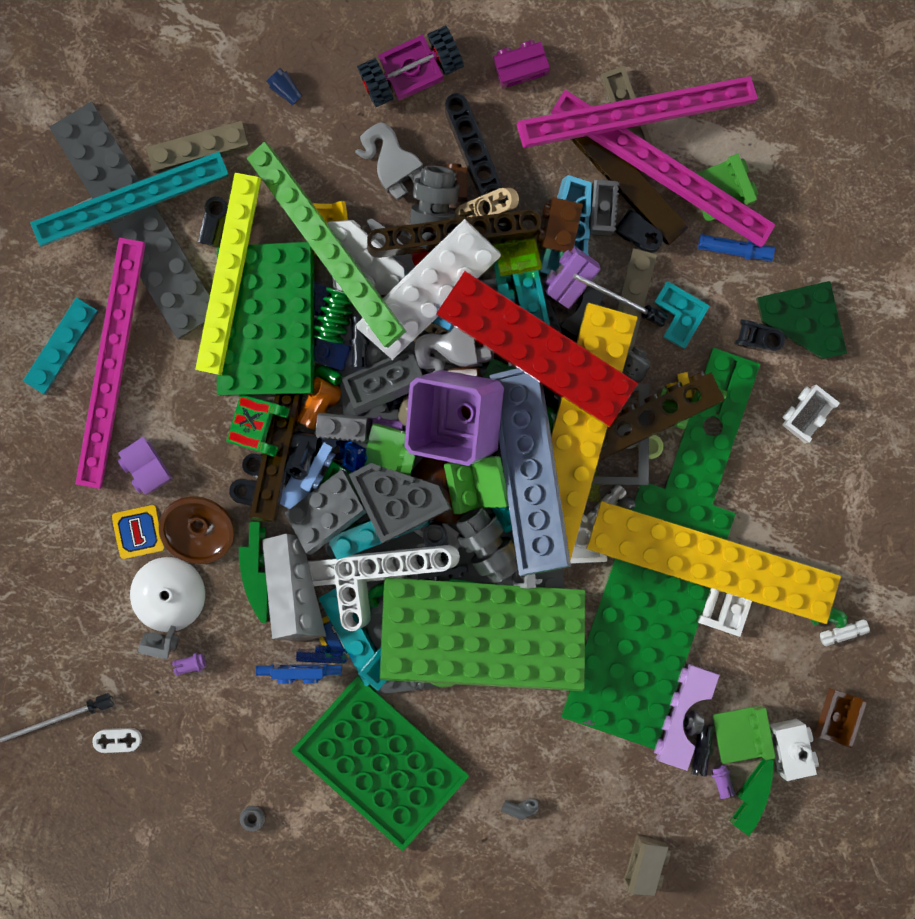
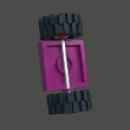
(411, 66)

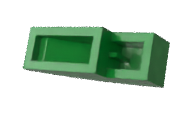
(754, 796)

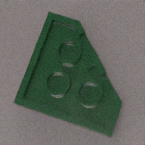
(806, 318)

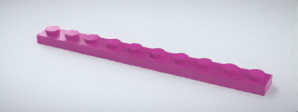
(636, 112)
(677, 177)
(110, 363)

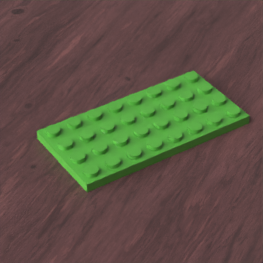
(483, 635)

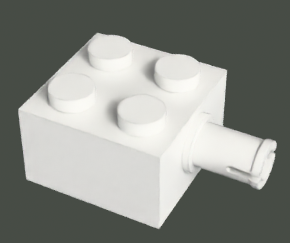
(793, 749)

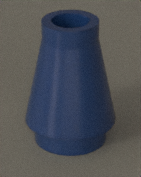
(283, 85)

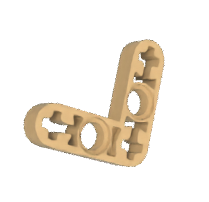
(495, 208)

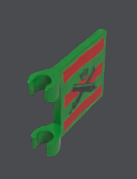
(252, 424)

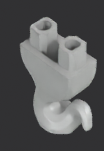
(393, 163)
(455, 347)

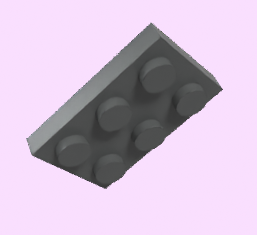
(381, 382)
(326, 512)

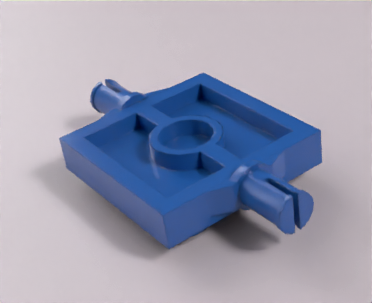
(308, 672)

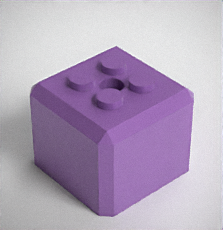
(436, 421)

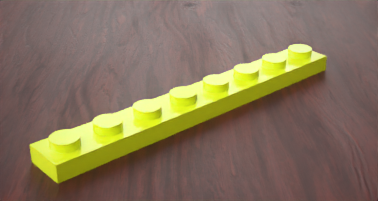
(228, 273)

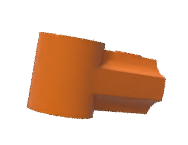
(324, 396)

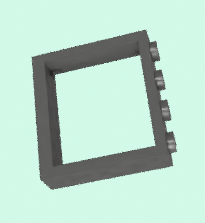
(643, 467)

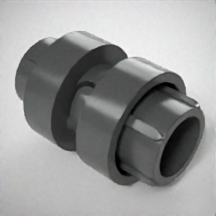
(435, 191)
(481, 535)

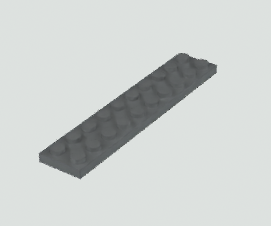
(164, 265)

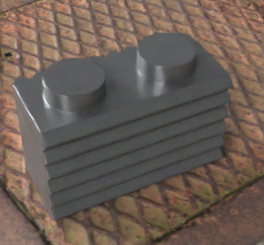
(603, 207)
(343, 427)

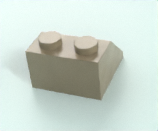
(645, 866)

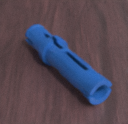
(734, 247)

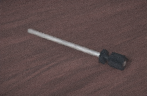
(648, 313)
(102, 702)

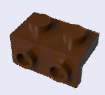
(560, 225)
(840, 718)

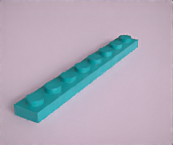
(129, 199)

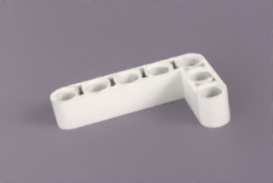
(384, 568)

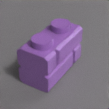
(561, 283)

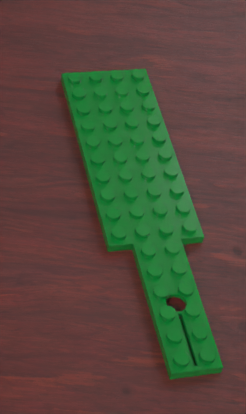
(649, 616)

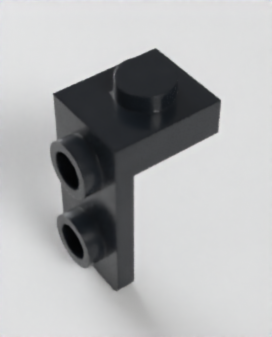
(434, 576)

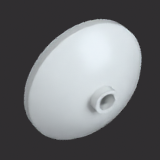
(184, 589)

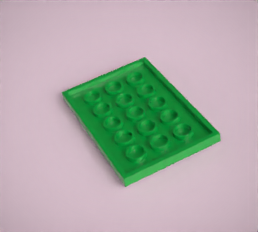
(272, 324)
(380, 763)

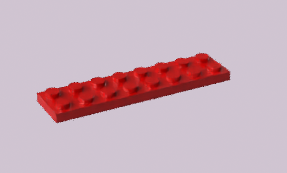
(536, 349)

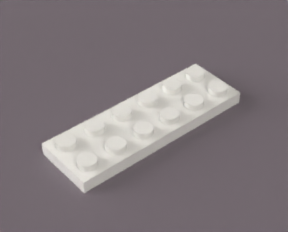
(430, 282)

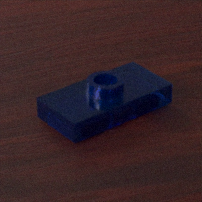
(331, 354)
(322, 654)

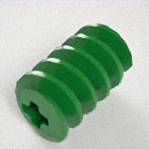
(334, 316)

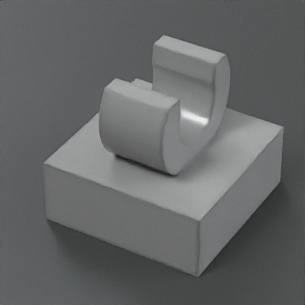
(525, 581)

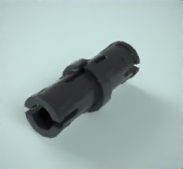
(359, 345)
(703, 751)

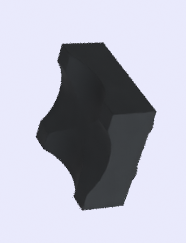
(571, 326)

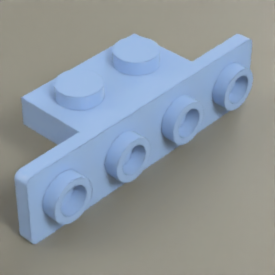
(299, 489)

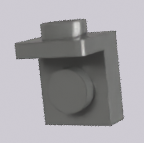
(158, 645)

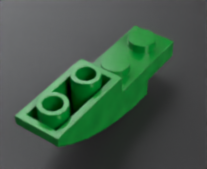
(254, 581)

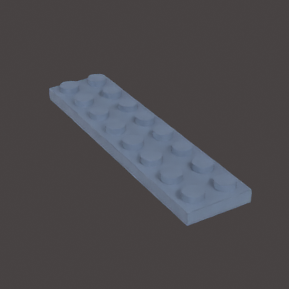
(531, 476)

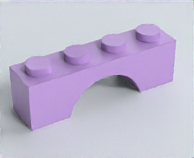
(695, 686)

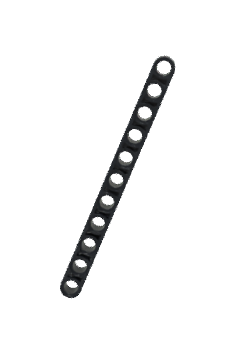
(481, 163)

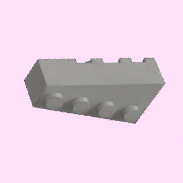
(291, 591)

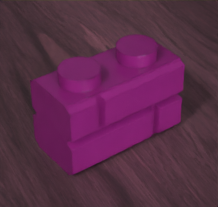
(521, 64)

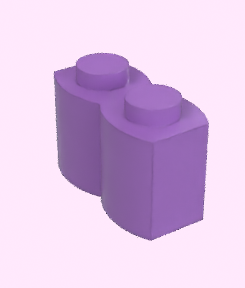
(145, 466)

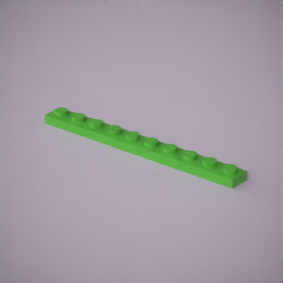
(326, 245)

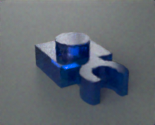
(352, 454)

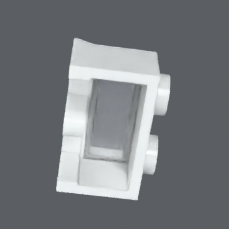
(809, 413)

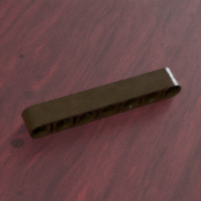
(634, 189)
(440, 229)

